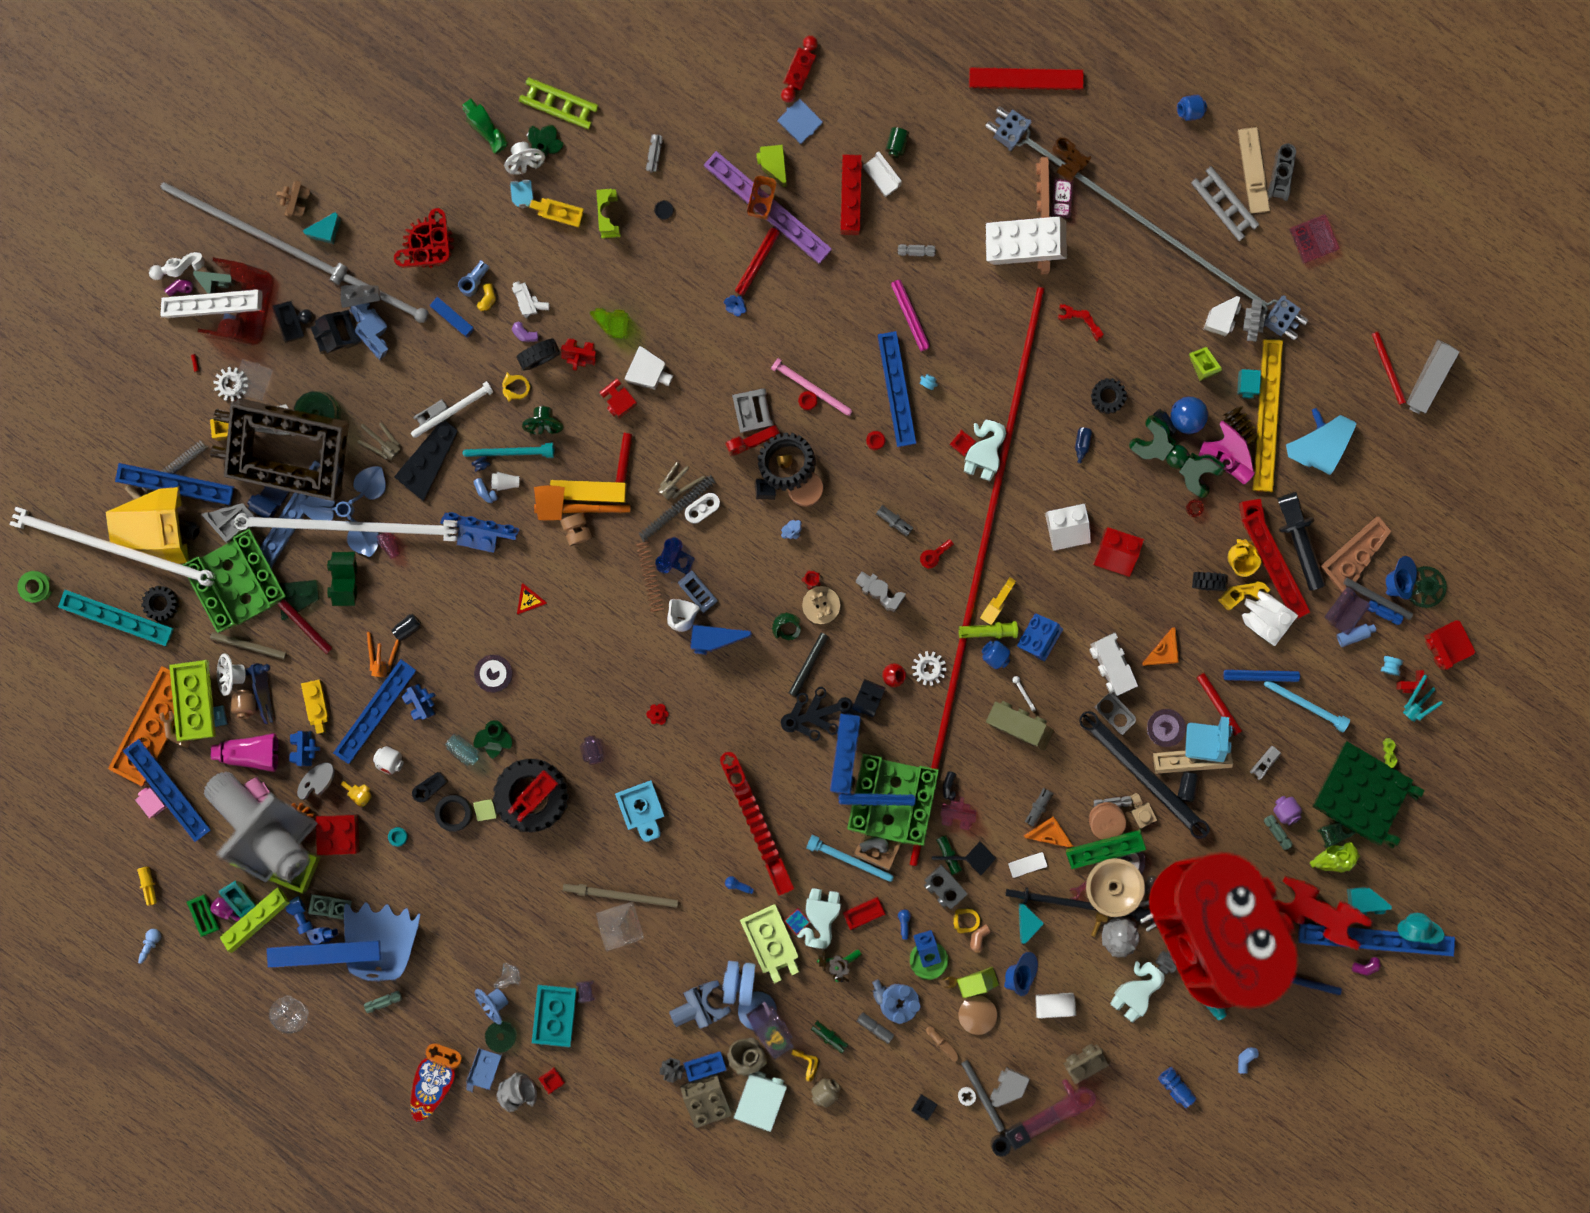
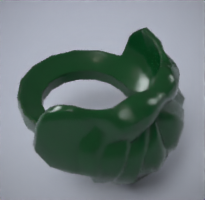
(782, 619)

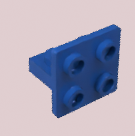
(1040, 636)

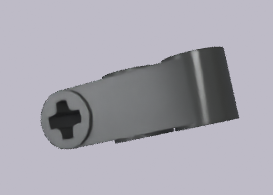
(1279, 185)

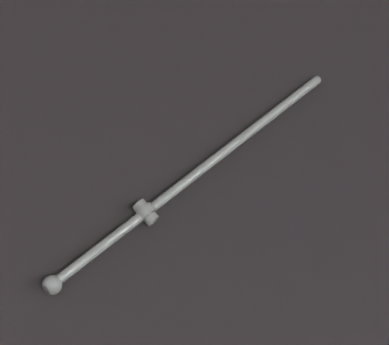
(338, 273)

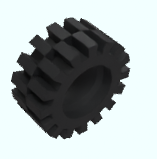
(1108, 384)
(1210, 581)
(171, 603)

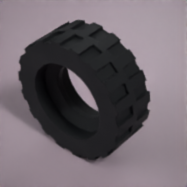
(538, 354)

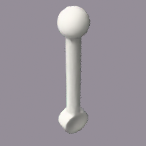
(1016, 680)

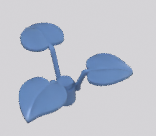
(368, 482)

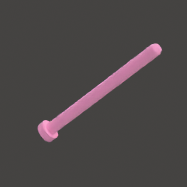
(811, 387)

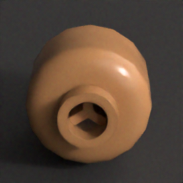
(243, 704)

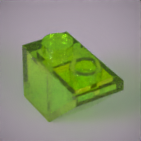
(613, 324)

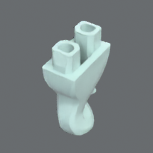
(985, 453)
(821, 915)
(1137, 993)

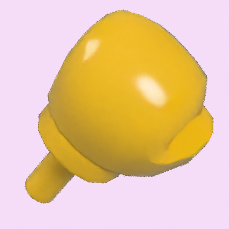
(359, 795)

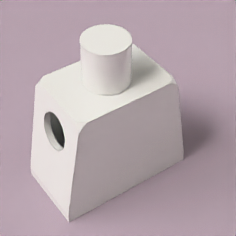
(647, 370)

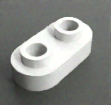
(701, 507)

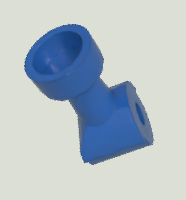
(296, 907)

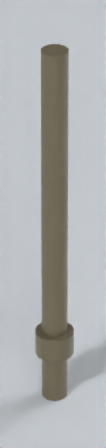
(583, 890)

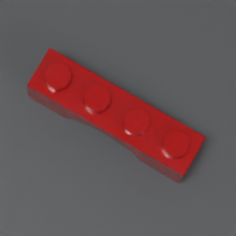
(850, 195)

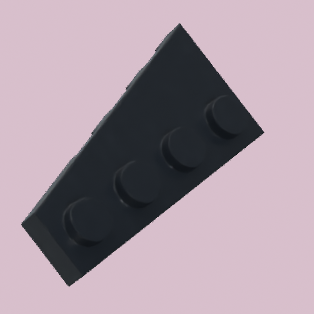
(424, 464)

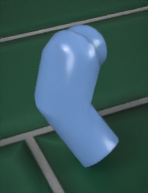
(483, 493)
(1245, 1057)

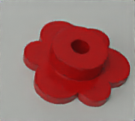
(651, 714)

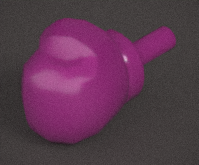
(222, 909)

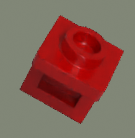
(1410, 686)

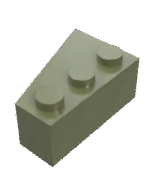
(1020, 724)

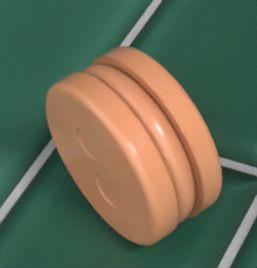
(809, 493)
(1107, 820)

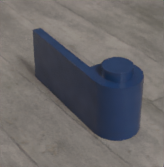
(267, 502)

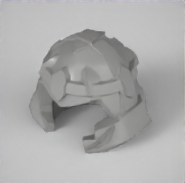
(1120, 936)
(516, 1091)

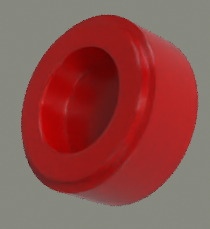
(807, 400)
(875, 440)

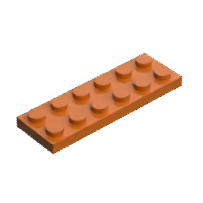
(147, 727)

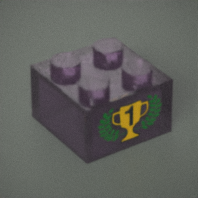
(770, 1030)

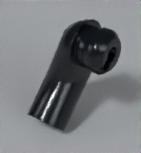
(947, 786)

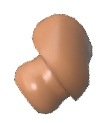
(977, 938)

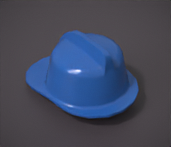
(1402, 579)
(1021, 975)

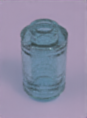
(462, 750)

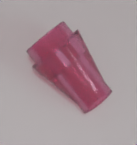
(388, 544)

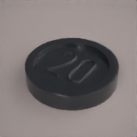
(663, 210)

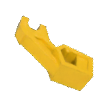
(1247, 589)
(996, 604)

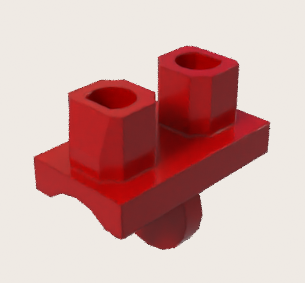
(578, 356)

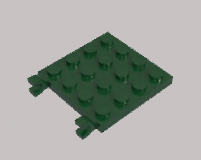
(1364, 794)

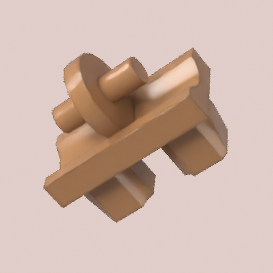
(297, 191)

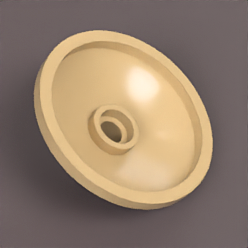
(1127, 893)

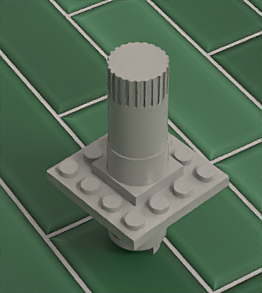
(265, 834)

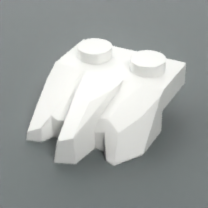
(1268, 617)

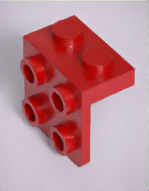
(1449, 645)

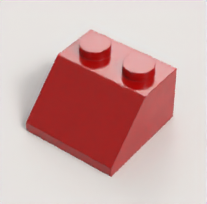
(1118, 551)

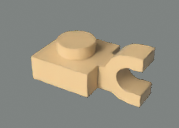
(1143, 813)

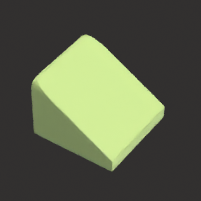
(485, 810)

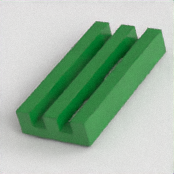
(196, 919)

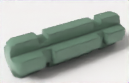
(1278, 832)
(383, 1001)

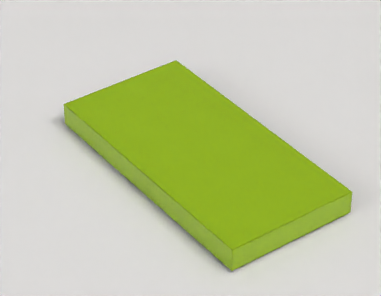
(192, 700)

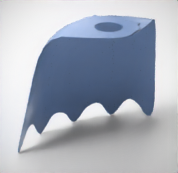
(395, 938)

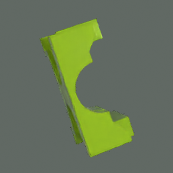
(604, 197)

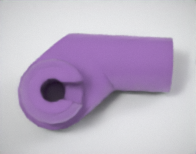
(524, 336)

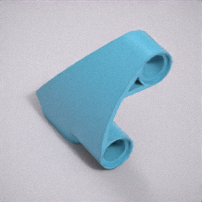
(1323, 446)

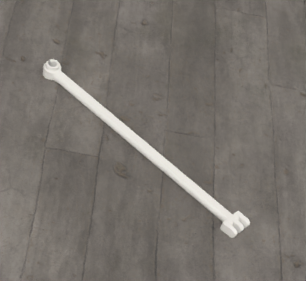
(350, 526)
(111, 547)

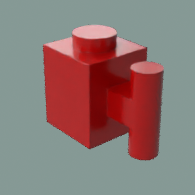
(620, 402)

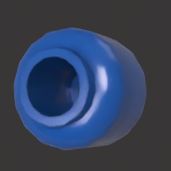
(1191, 107)
(996, 654)

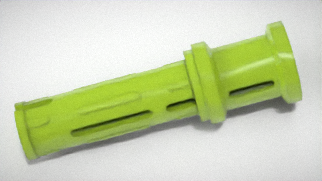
(997, 630)

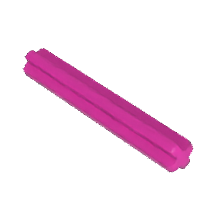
(910, 315)

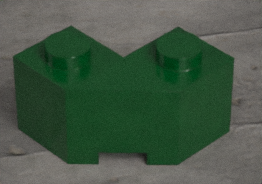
(343, 586)

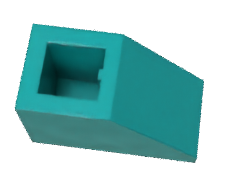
(1367, 900)

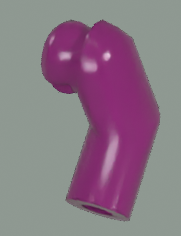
(179, 285)
(1367, 969)

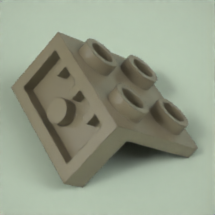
(1085, 1063)
(705, 1100)

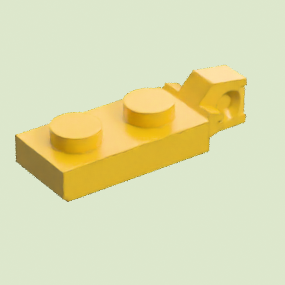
(558, 211)
(315, 704)

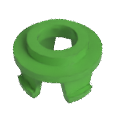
(44, 586)

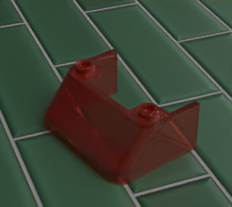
(250, 325)

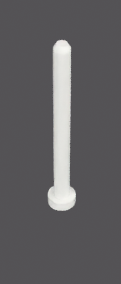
(452, 410)

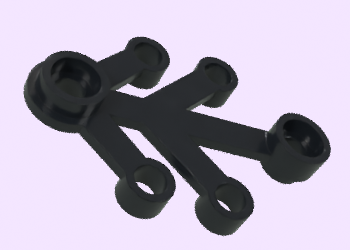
(812, 715)

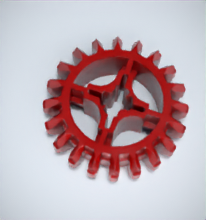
(414, 233)

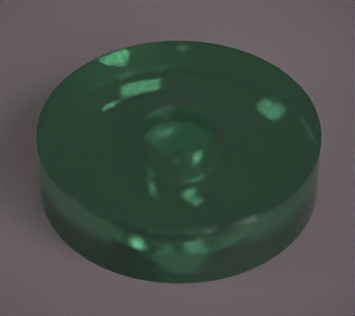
(500, 1045)

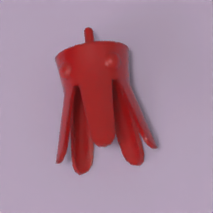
(811, 579)

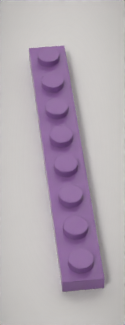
(777, 216)

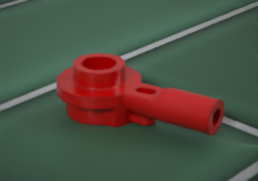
(930, 558)

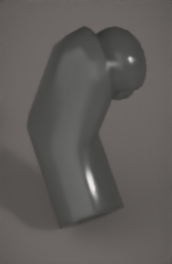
(875, 842)

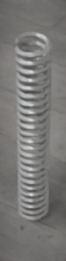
(200, 449)

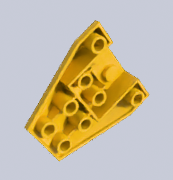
(150, 525)

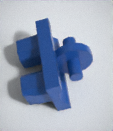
(421, 700)
(305, 748)

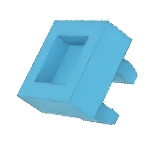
(219, 716)

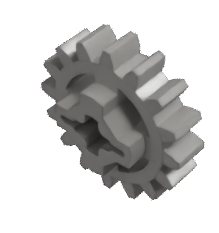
(1254, 320)

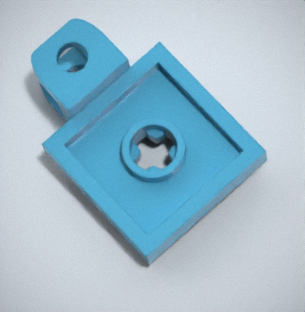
(645, 818)

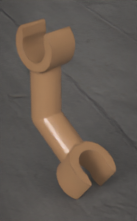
(169, 731)

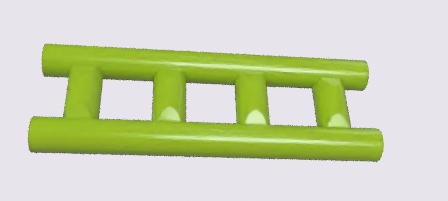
(552, 92)

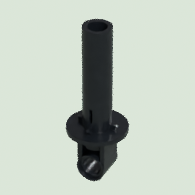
(1297, 526)

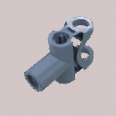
(698, 1007)

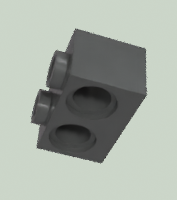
(949, 883)

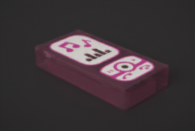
(1062, 198)

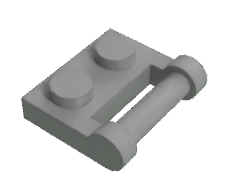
(746, 411)

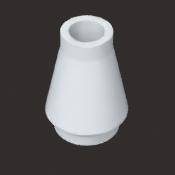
(504, 481)

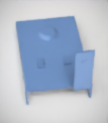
(483, 1069)

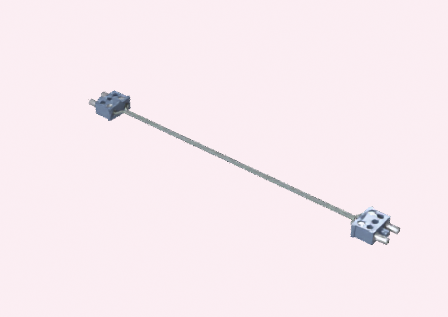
(1272, 320)

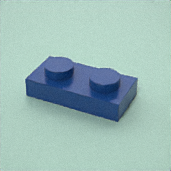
(705, 1066)

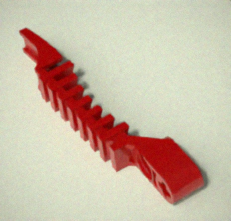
(757, 826)

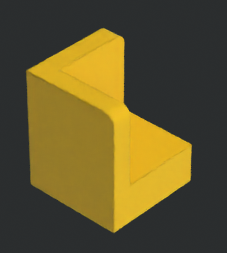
(219, 430)

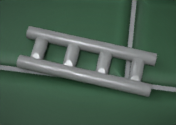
(1213, 203)

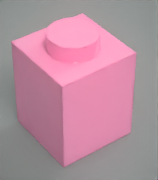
(150, 802)

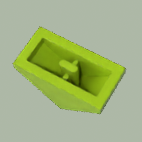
(1204, 364)
(978, 982)

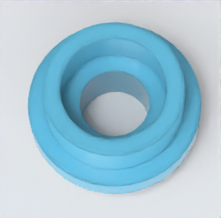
(928, 381)

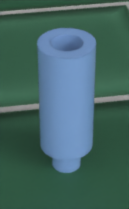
(1357, 634)

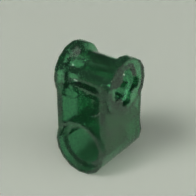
(1335, 833)

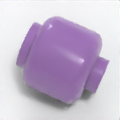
(1287, 810)

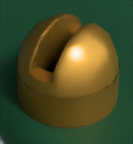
(784, 461)

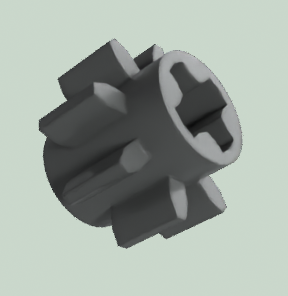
(1165, 963)
(671, 1070)

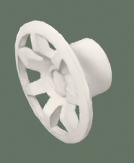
(522, 156)
(231, 674)

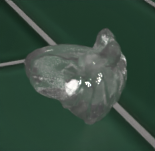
(509, 976)

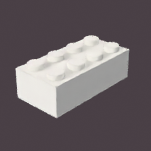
(1026, 240)

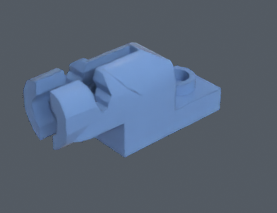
(370, 328)

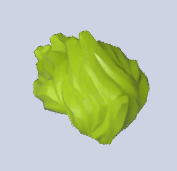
(1337, 858)

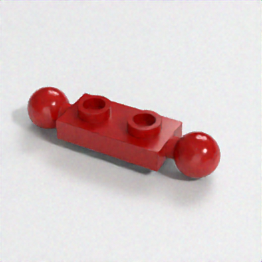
(799, 69)

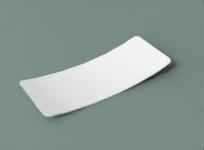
(1027, 864)

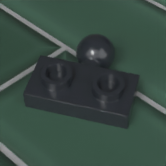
(290, 322)

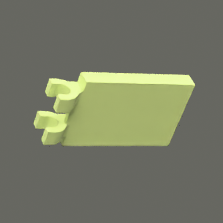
(770, 941)

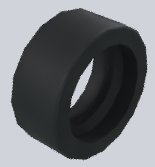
(439, 810)

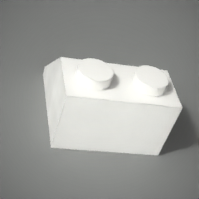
(1068, 527)

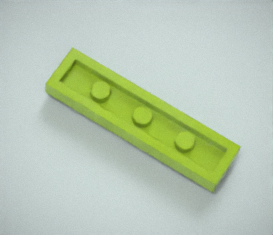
(254, 920)

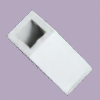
(1221, 317)

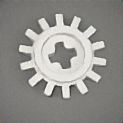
(223, 380)
(932, 661)

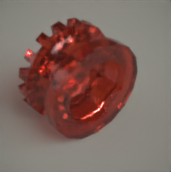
(1199, 504)

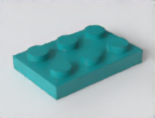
(554, 1015)

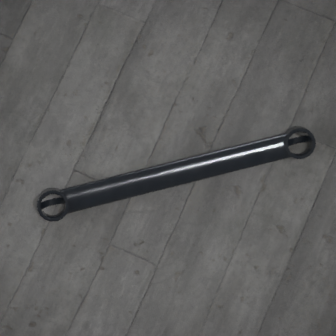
(1144, 775)

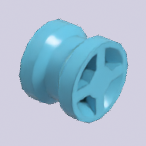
(1391, 665)

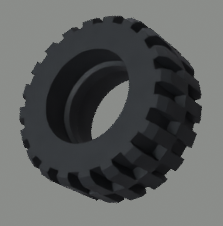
(504, 795)

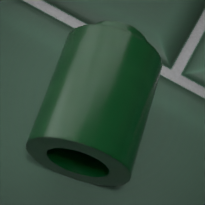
(897, 142)

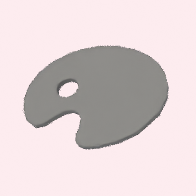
(319, 779)

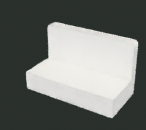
(882, 174)

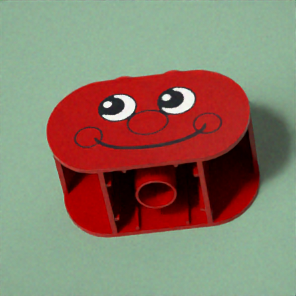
(1224, 930)

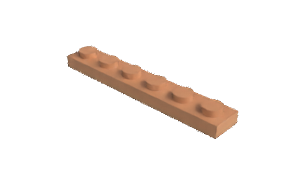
(1042, 206)

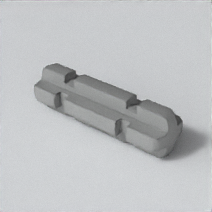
(654, 153)
(916, 250)
(1124, 801)

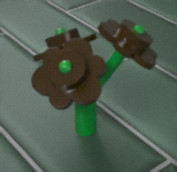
(839, 965)

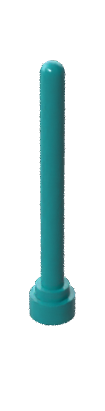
(546, 450)

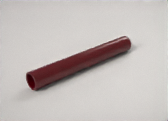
(304, 626)

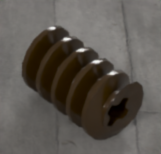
(1240, 425)

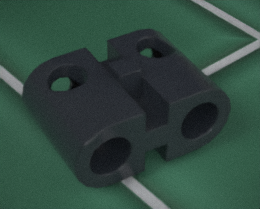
(868, 698)

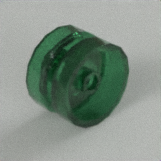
(319, 401)

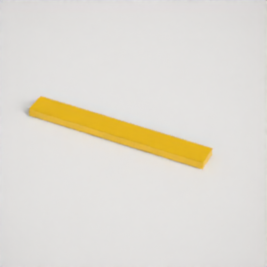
(1267, 415)

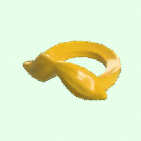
(511, 395)

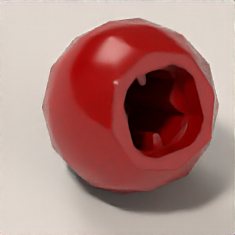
(894, 675)

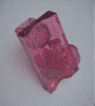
(960, 811)

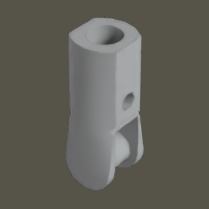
(433, 411)
(1267, 760)

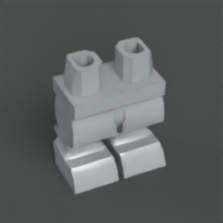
(878, 590)

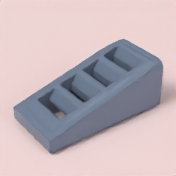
(686, 579)

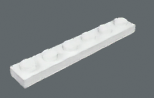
(211, 304)

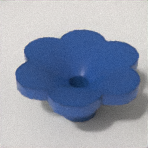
(735, 305)

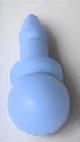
(152, 937)

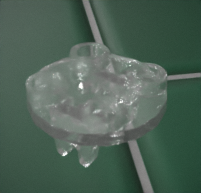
(281, 1008)

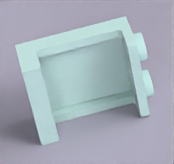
(760, 1100)

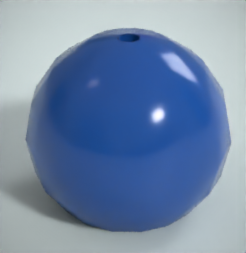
(1189, 415)

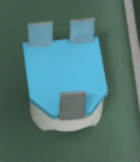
(521, 193)

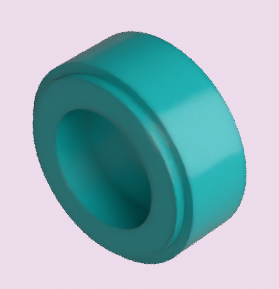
(397, 836)

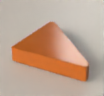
(1165, 651)
(1050, 833)

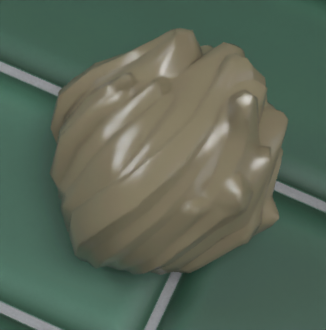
(746, 1056)

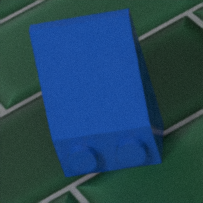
(714, 638)

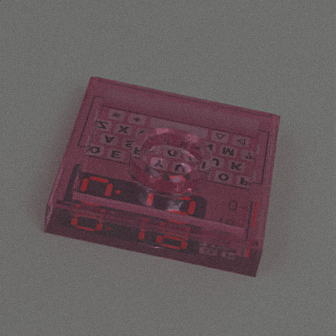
(1314, 239)

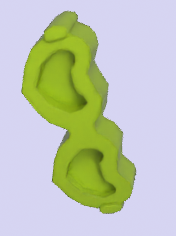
(1389, 747)

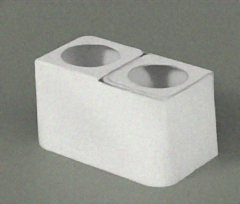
(1055, 1005)

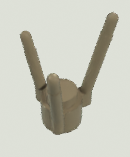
(390, 449)
(669, 489)

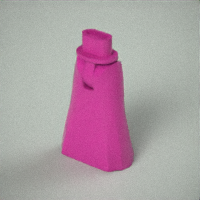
(249, 752)

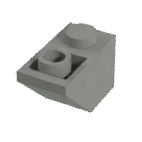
(1010, 1088)

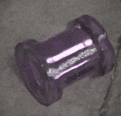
(585, 991)

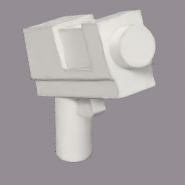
(526, 303)

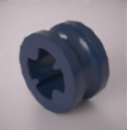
(480, 464)

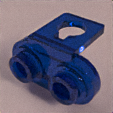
(671, 555)

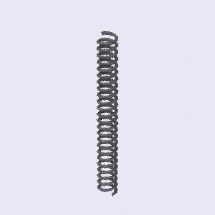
(678, 506)

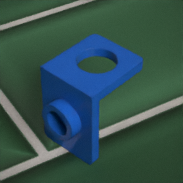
(926, 944)

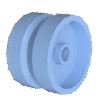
(738, 983)

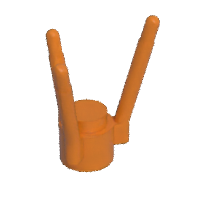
(379, 667)

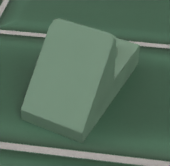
(209, 280)

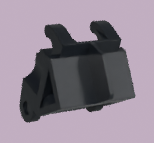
(328, 335)

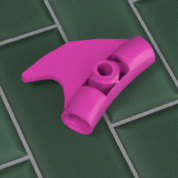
(1232, 452)

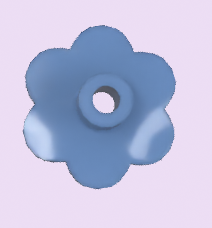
(791, 530)

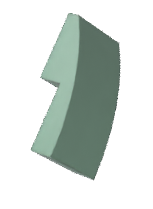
(327, 906)

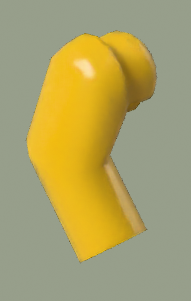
(489, 298)

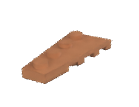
(1356, 554)

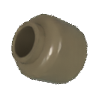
(825, 1092)

